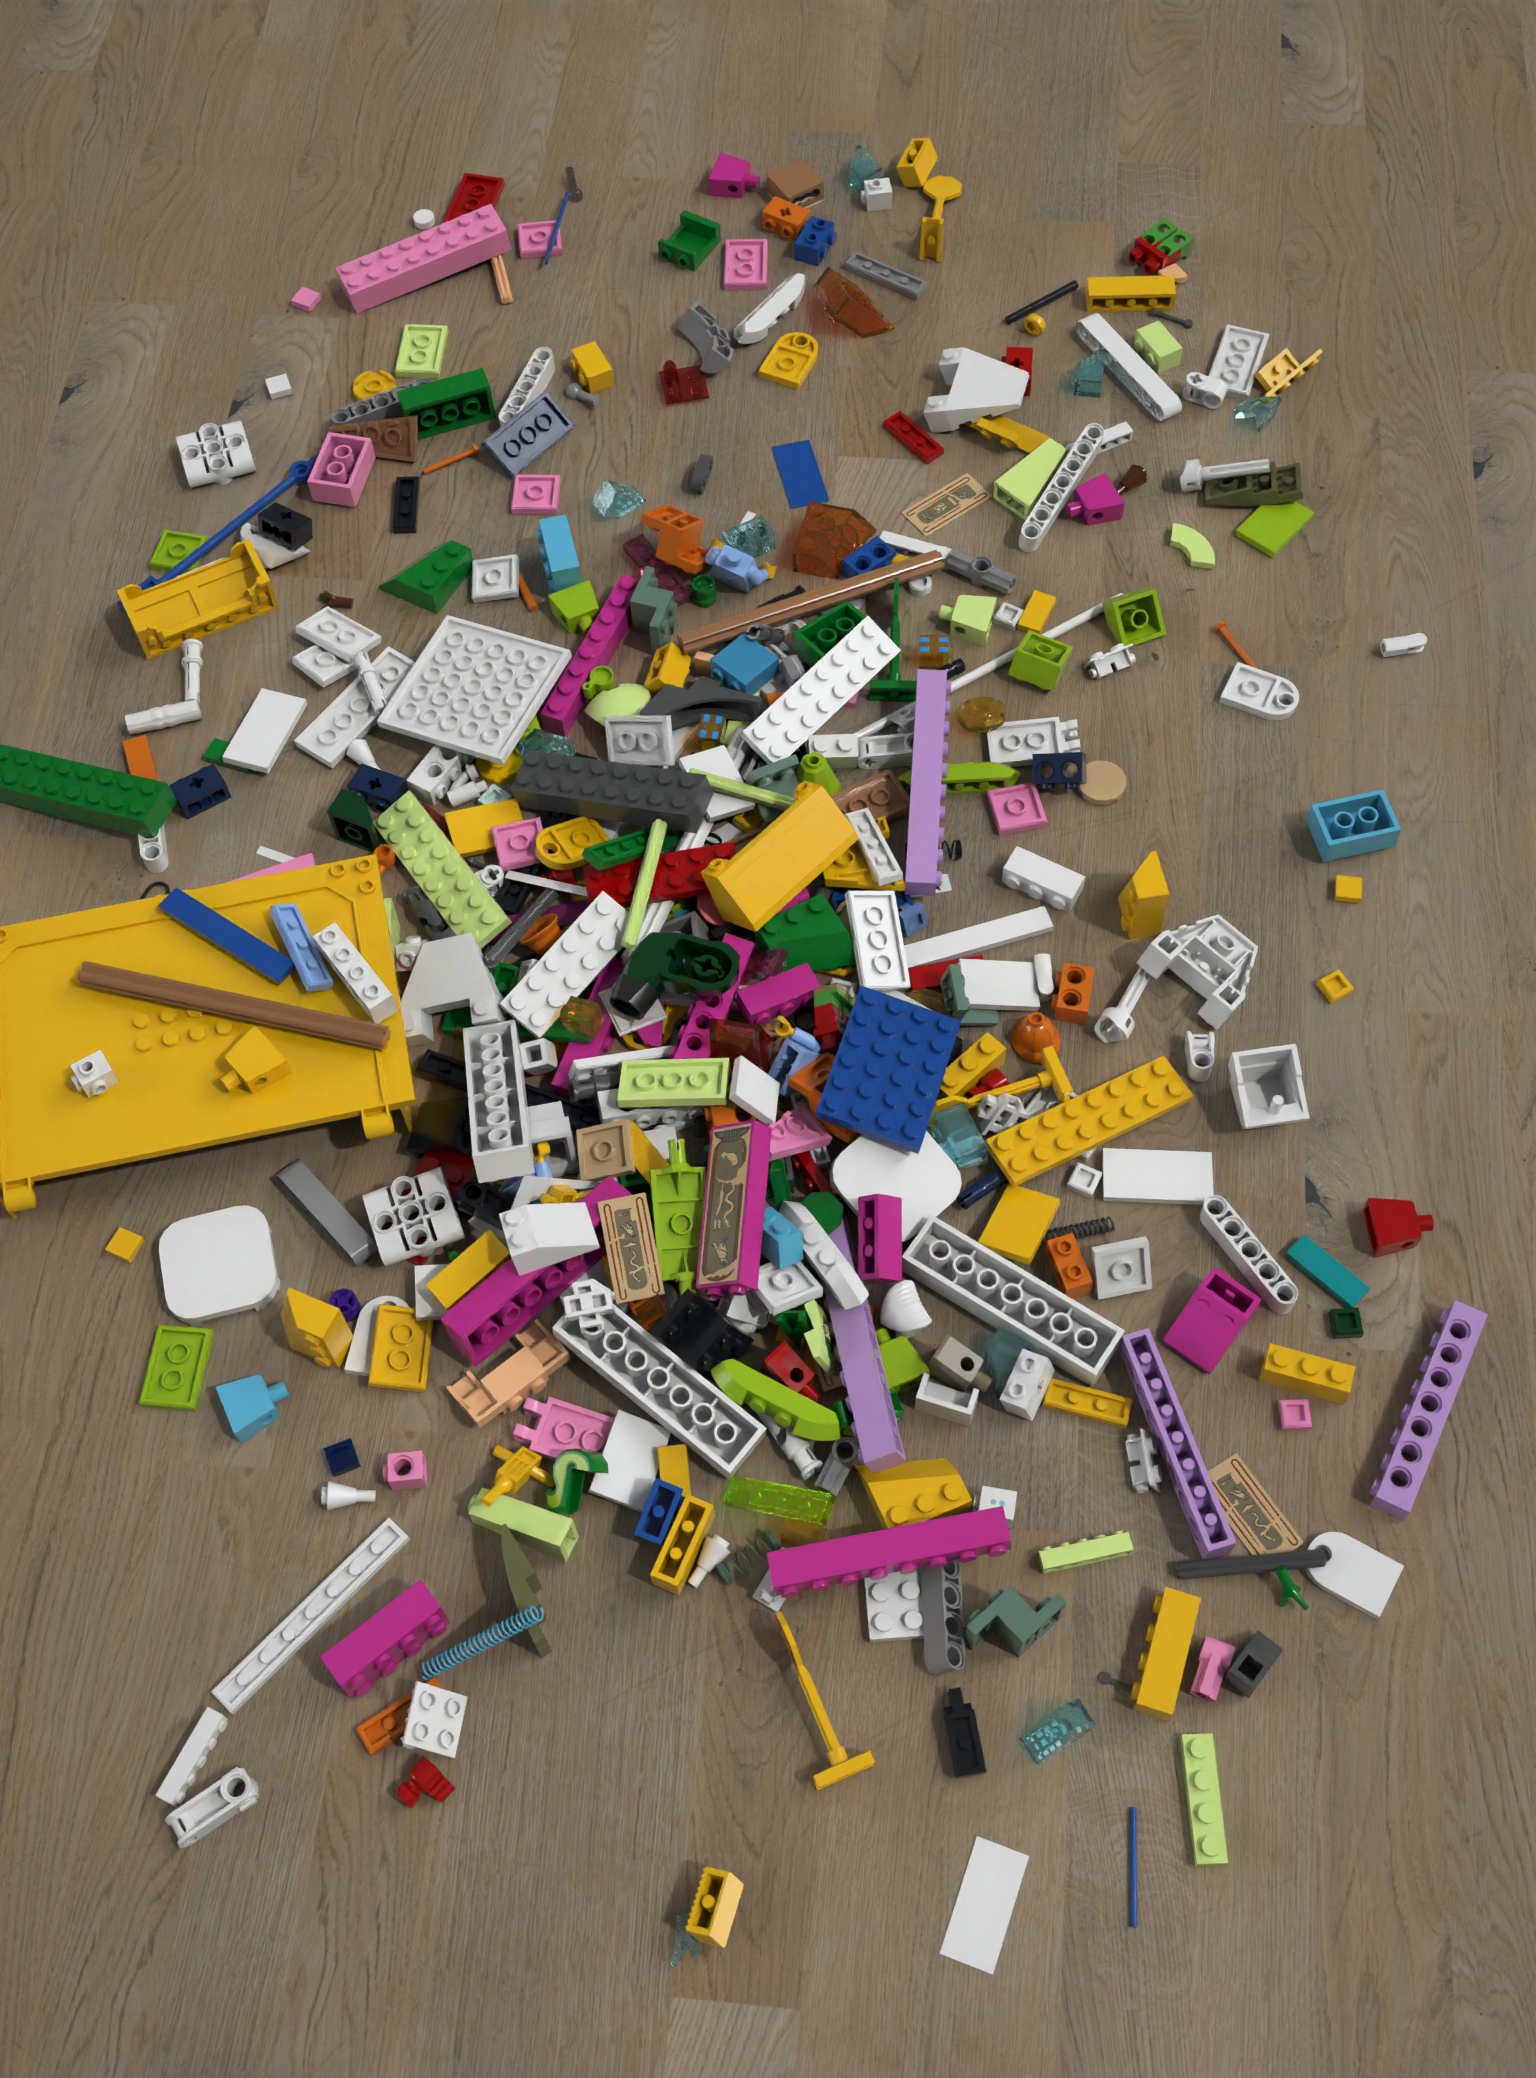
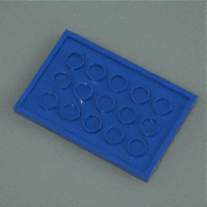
(888, 1069)

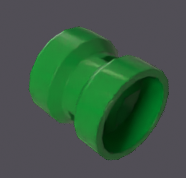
(704, 591)

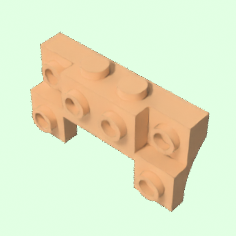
(514, 1379)

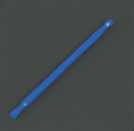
(556, 228)

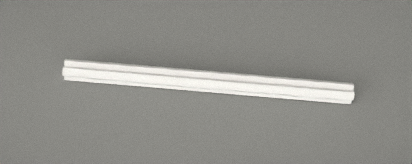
(657, 912)

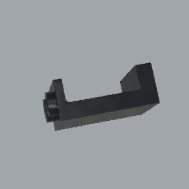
(442, 1127)

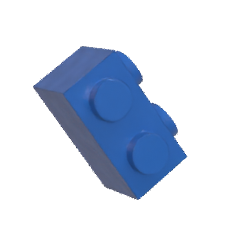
(815, 241)
(658, 1511)

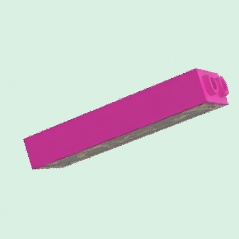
(734, 1209)

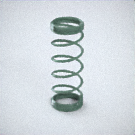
(726, 1575)

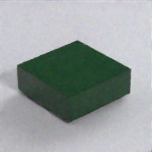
(1346, 1323)

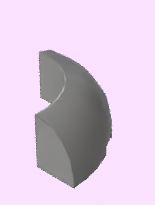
(708, 338)

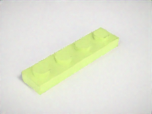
(1204, 1800)

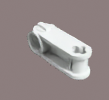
(886, 751)
(212, 1807)

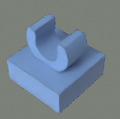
(912, 918)

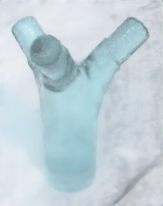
(684, 1938)

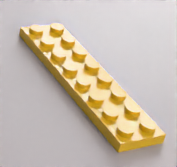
(1088, 1121)

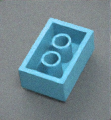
(559, 553)
(1353, 825)

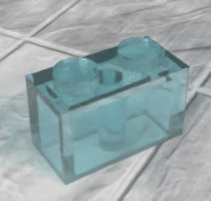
(959, 1136)

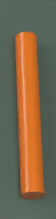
(527, 595)

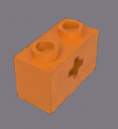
(785, 218)

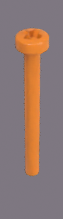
(474, 449)
(1220, 627)

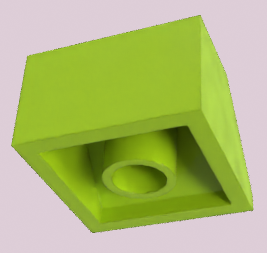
(1135, 616)
(1040, 660)

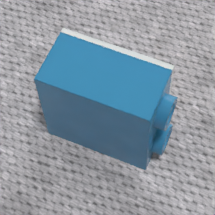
(745, 665)

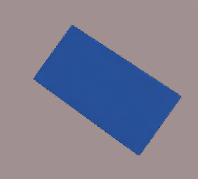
(800, 473)

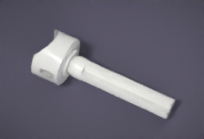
(1195, 474)
(1118, 1020)

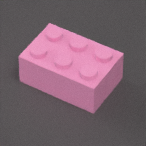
(341, 469)

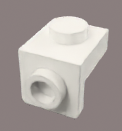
(408, 952)

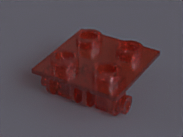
(682, 383)

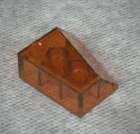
(849, 305)
(827, 538)

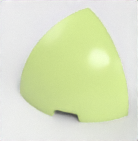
(623, 700)

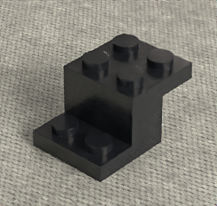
(701, 1333)

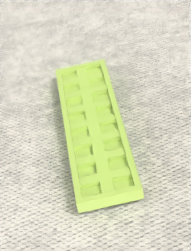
(441, 870)

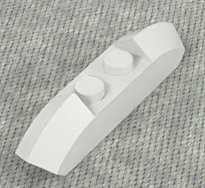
(780, 301)
(826, 1257)

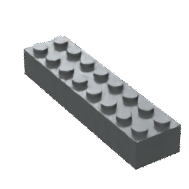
(612, 791)

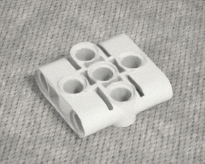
(215, 454)
(382, 1210)

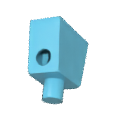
(251, 1404)

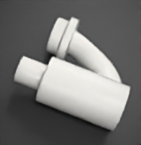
(461, 792)

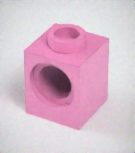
(414, 1479)

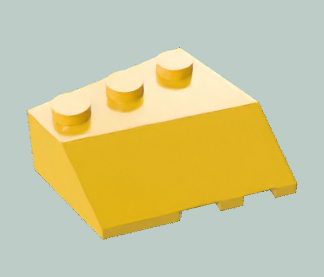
(1144, 900)
(316, 1329)
(915, 1492)

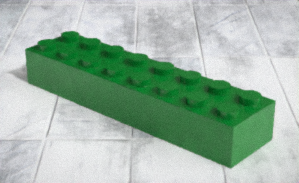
(84, 792)

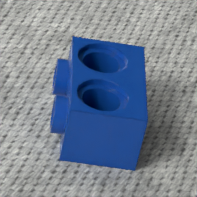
(868, 558)

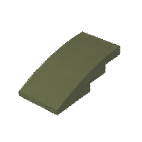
(1268, 488)
(523, 1585)

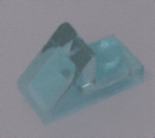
(1260, 409)

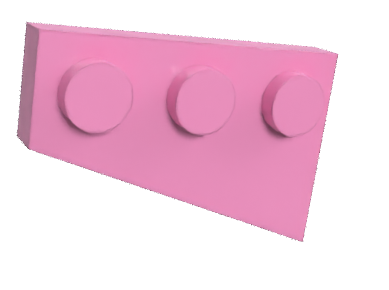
(797, 1133)

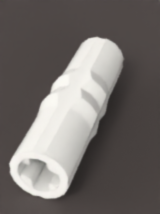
(162, 717)

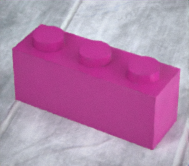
(777, 995)
(880, 1238)

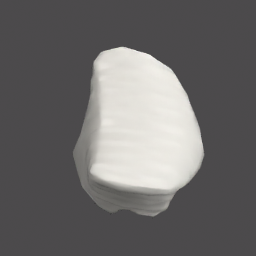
(904, 1310)

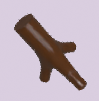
(334, 601)

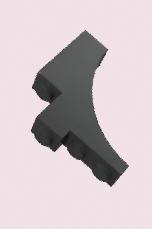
(703, 697)

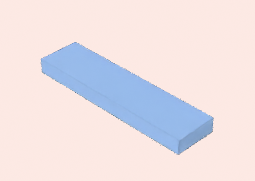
(301, 947)

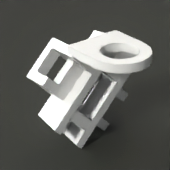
(995, 1112)
(588, 1303)

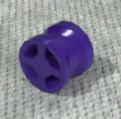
(346, 1298)

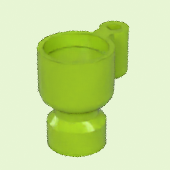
(600, 679)

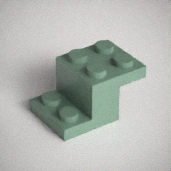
(653, 610)
(1013, 1620)

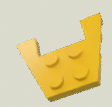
(852, 870)

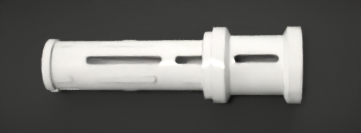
(192, 664)

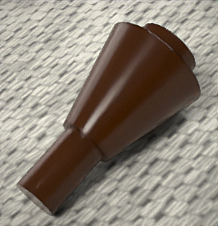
(1133, 478)

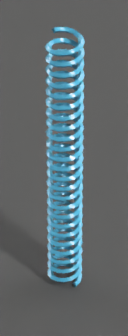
(479, 1649)

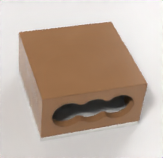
(796, 184)

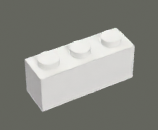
(1043, 879)

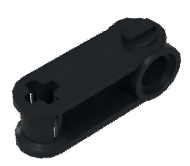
(487, 1206)

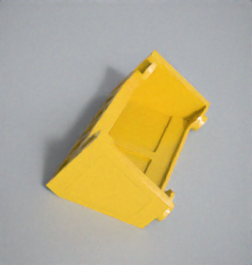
(199, 601)
(780, 859)

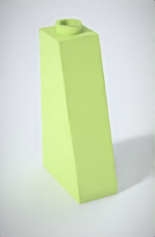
(1027, 480)
(529, 1524)

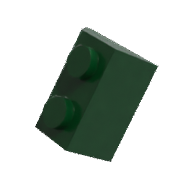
(353, 821)

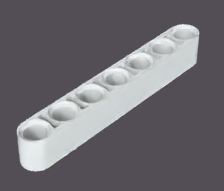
(1129, 367)
(1061, 487)

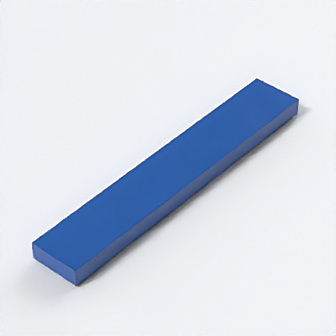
(227, 936)

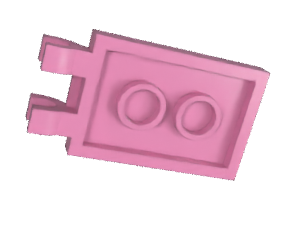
(562, 1428)

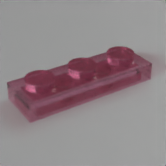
(766, 964)

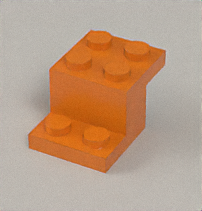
(678, 537)
(811, 1083)

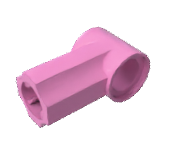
(1213, 1663)

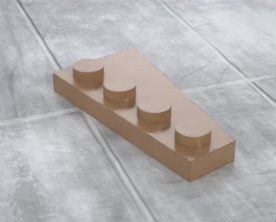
(390, 437)

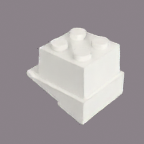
(1268, 1086)
(550, 1125)

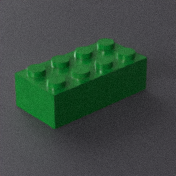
(449, 403)

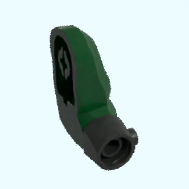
(673, 964)

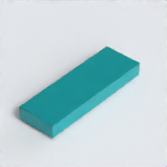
(1327, 1272)

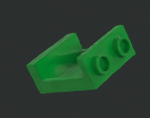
(691, 241)

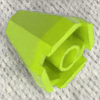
(816, 770)

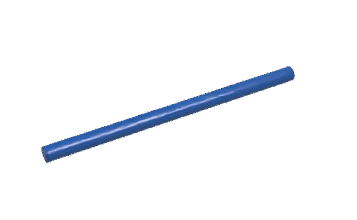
(1133, 1866)

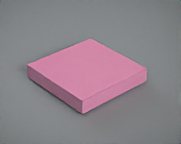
(536, 238)
(536, 494)
(1016, 808)
(516, 843)

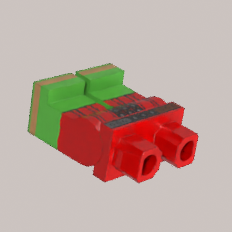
(1159, 248)
(831, 1013)

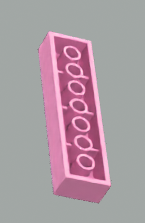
(423, 258)

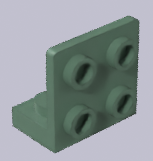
(775, 777)
(958, 1005)

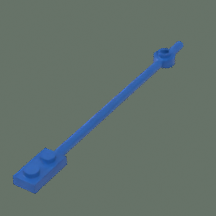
(299, 473)

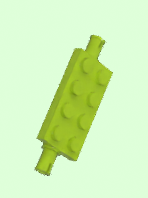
(677, 1216)

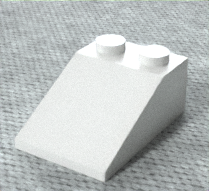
(547, 1234)

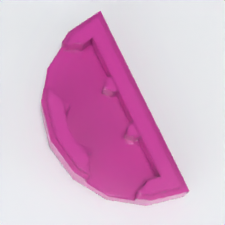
(652, 1034)

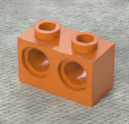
(1072, 993)
(1068, 1266)

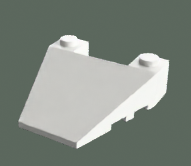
(977, 389)
(1208, 958)
(448, 977)

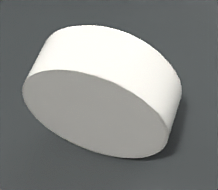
(424, 219)
(920, 586)

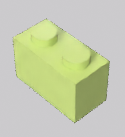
(1158, 347)

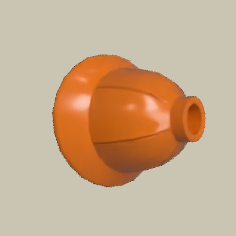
(542, 934)
(1032, 1035)

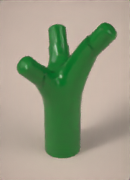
(452, 1254)
(1289, 1589)

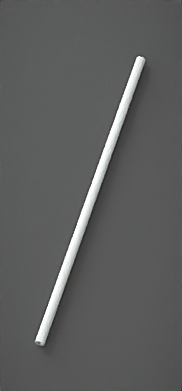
(990, 666)

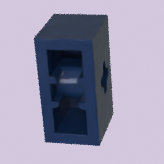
(377, 787)
(200, 791)

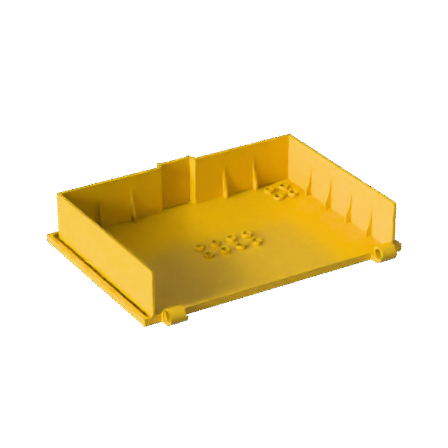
(175, 1054)

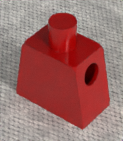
(1394, 1225)
(785, 1365)

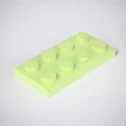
(674, 1082)

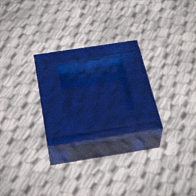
(342, 1457)

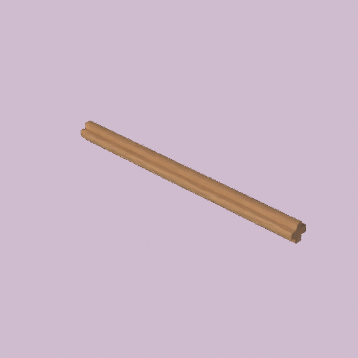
(810, 601)
(234, 1005)

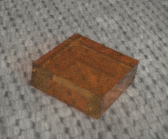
(651, 1312)

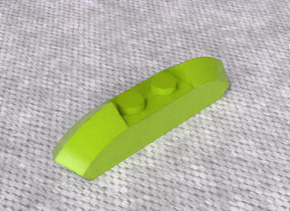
(971, 778)
(776, 1400)

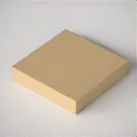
(605, 1151)

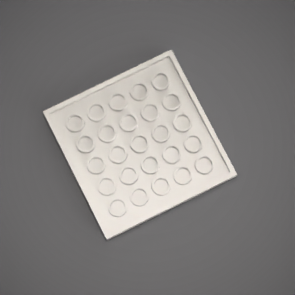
(474, 689)

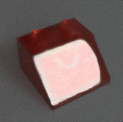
(734, 1039)

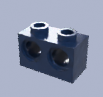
(1059, 763)

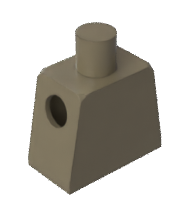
(957, 1366)

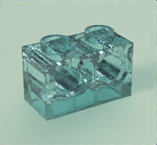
(751, 537)

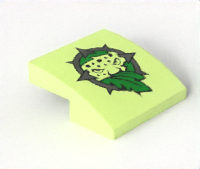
(820, 1338)

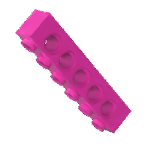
(700, 1013)

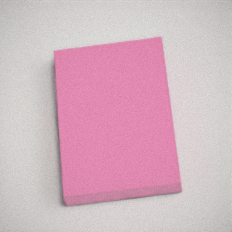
(746, 264)

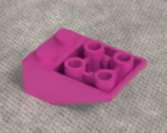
(1212, 1320)

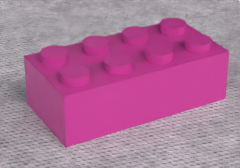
(386, 1640)

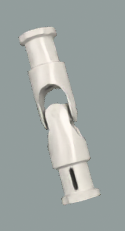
(794, 1447)

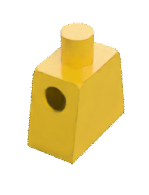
(254, 1063)

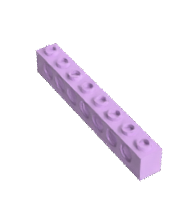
(1176, 1445)
(1399, 1500)

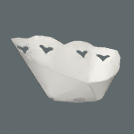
(269, 551)

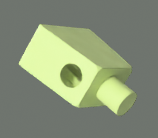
(970, 618)

